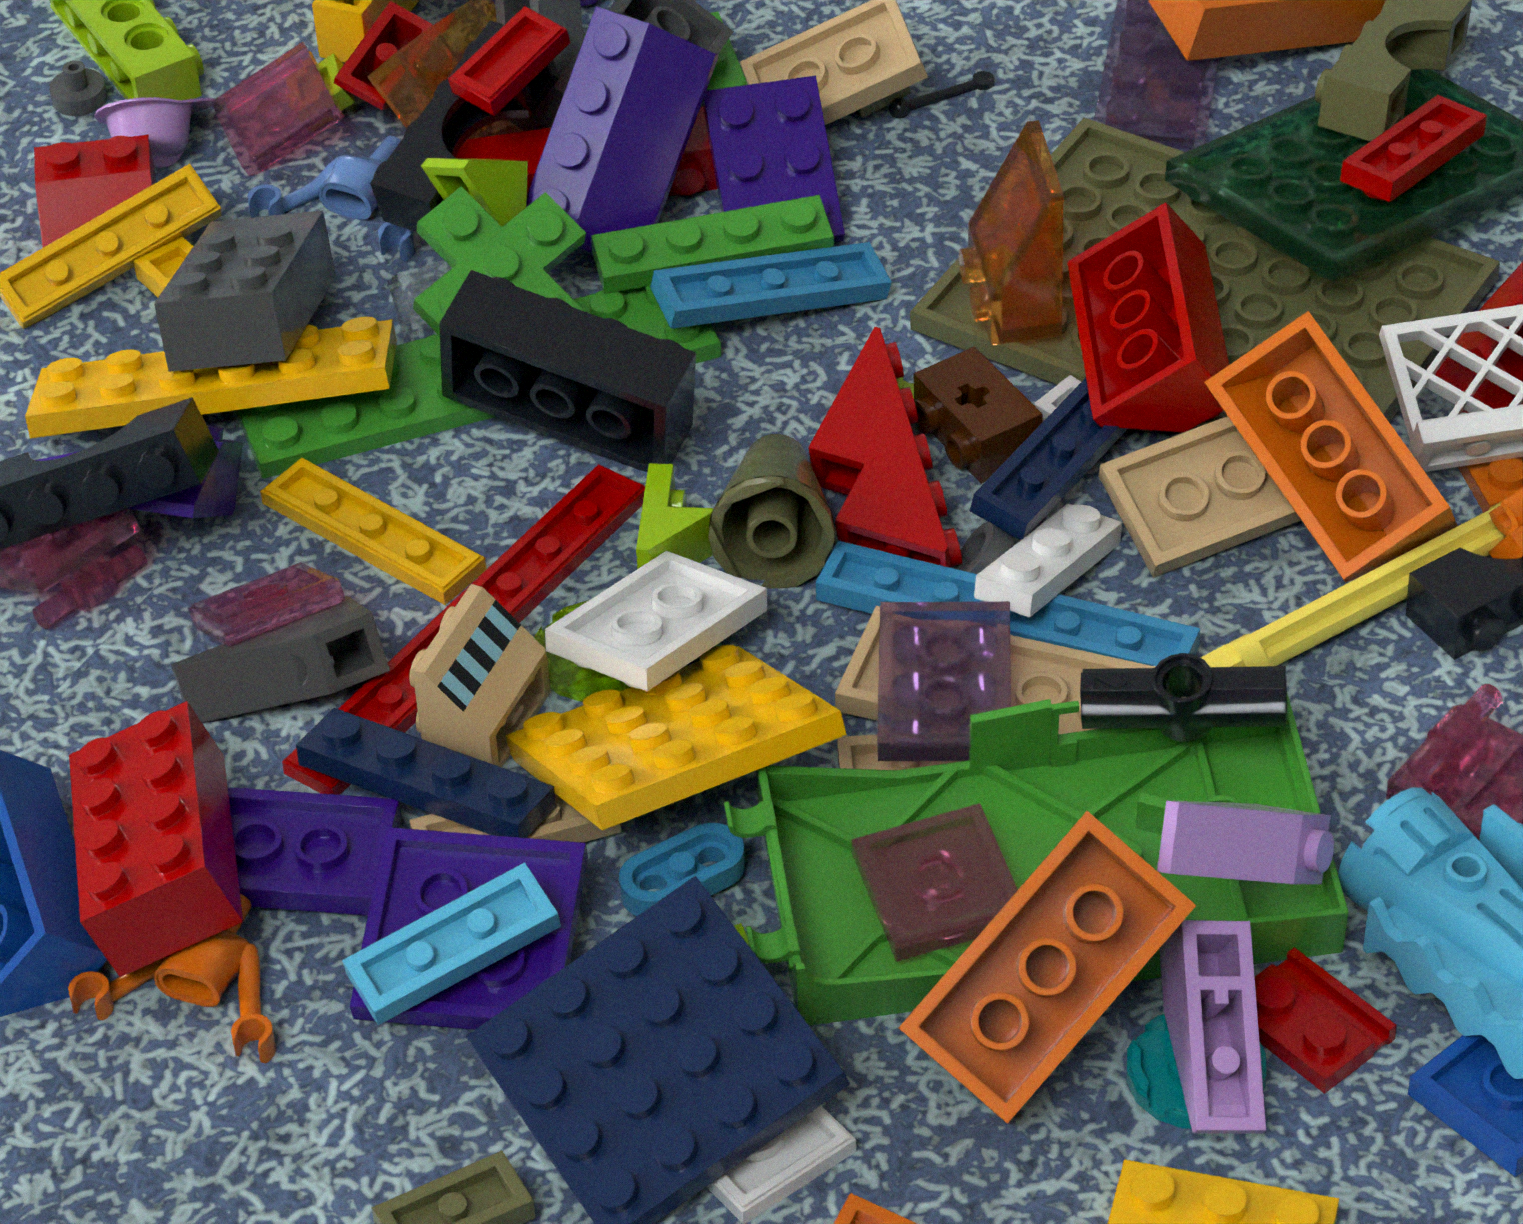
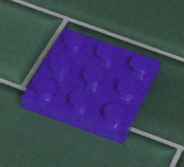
(432, 868)

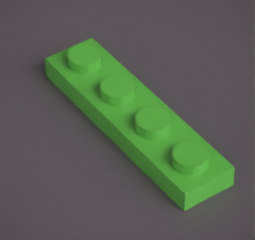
(631, 255)

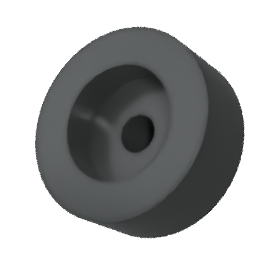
(77, 90)
(984, 547)

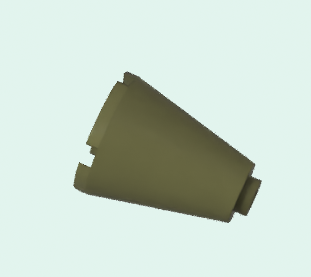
(773, 517)

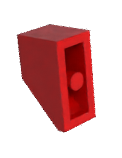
(387, 35)

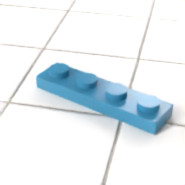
(770, 285)

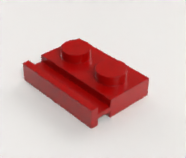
(1317, 1021)

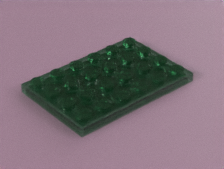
(1287, 188)

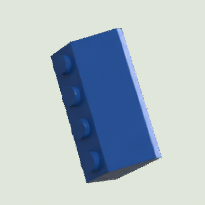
(39, 896)

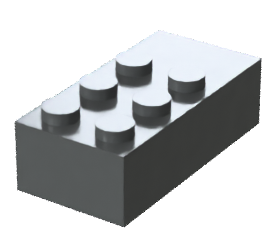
(245, 291)

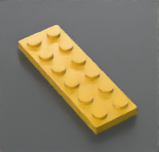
(115, 390)

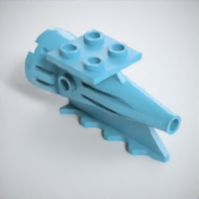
(1447, 911)

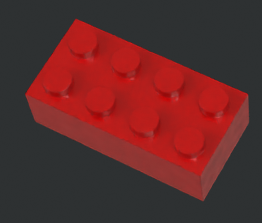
(153, 839)

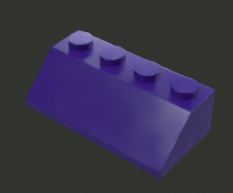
(622, 125)

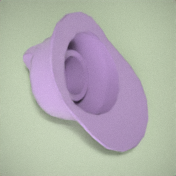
(160, 118)

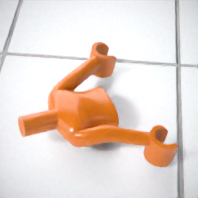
(196, 977)

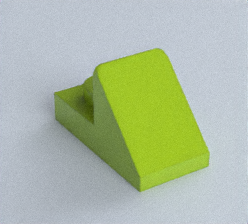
(668, 522)

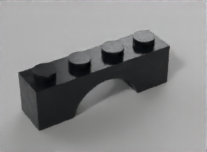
(400, 183)
(137, 464)
(1466, 600)

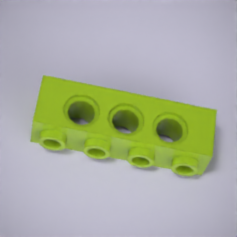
(134, 47)

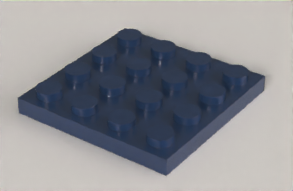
(657, 1060)

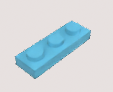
(451, 943)

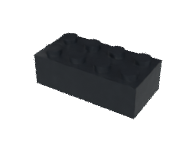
(566, 372)

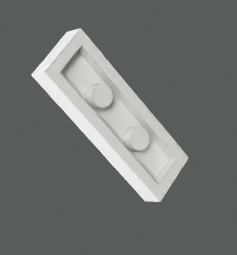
(1049, 559)

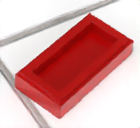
(509, 60)

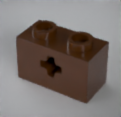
(973, 412)

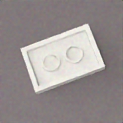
(656, 620)

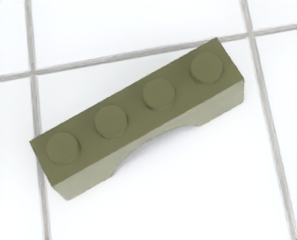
(1371, 79)

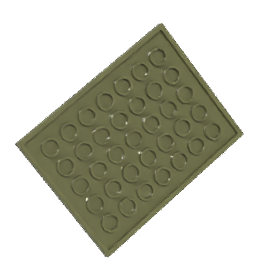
(1119, 177)

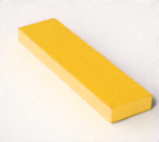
(106, 246)
(373, 531)

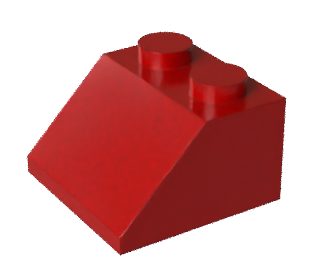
(88, 179)

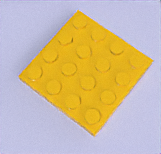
(684, 736)

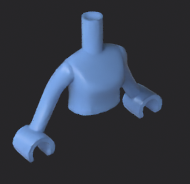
(344, 190)

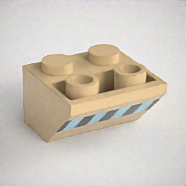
(478, 679)

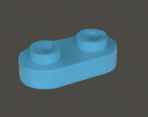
(677, 861)

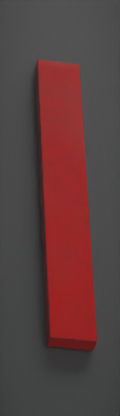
(515, 580)

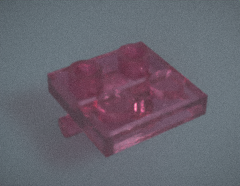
(75, 561)
(1468, 762)

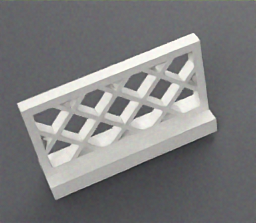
(1468, 437)

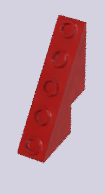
(877, 461)

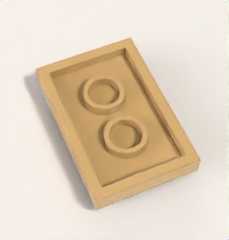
(853, 56)
(1194, 496)

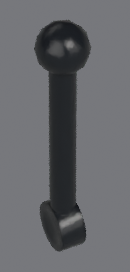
(901, 107)

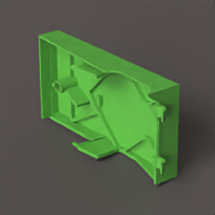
(1032, 795)

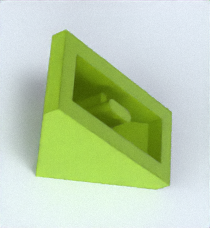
(493, 183)

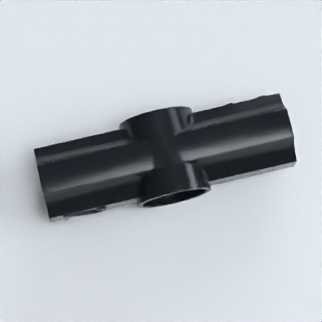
(1211, 697)

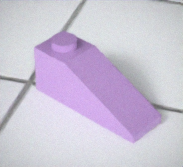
(1245, 842)
(1214, 1024)

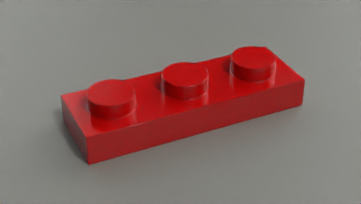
(1413, 148)

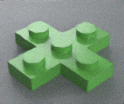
(474, 241)

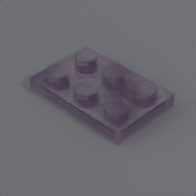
(937, 671)

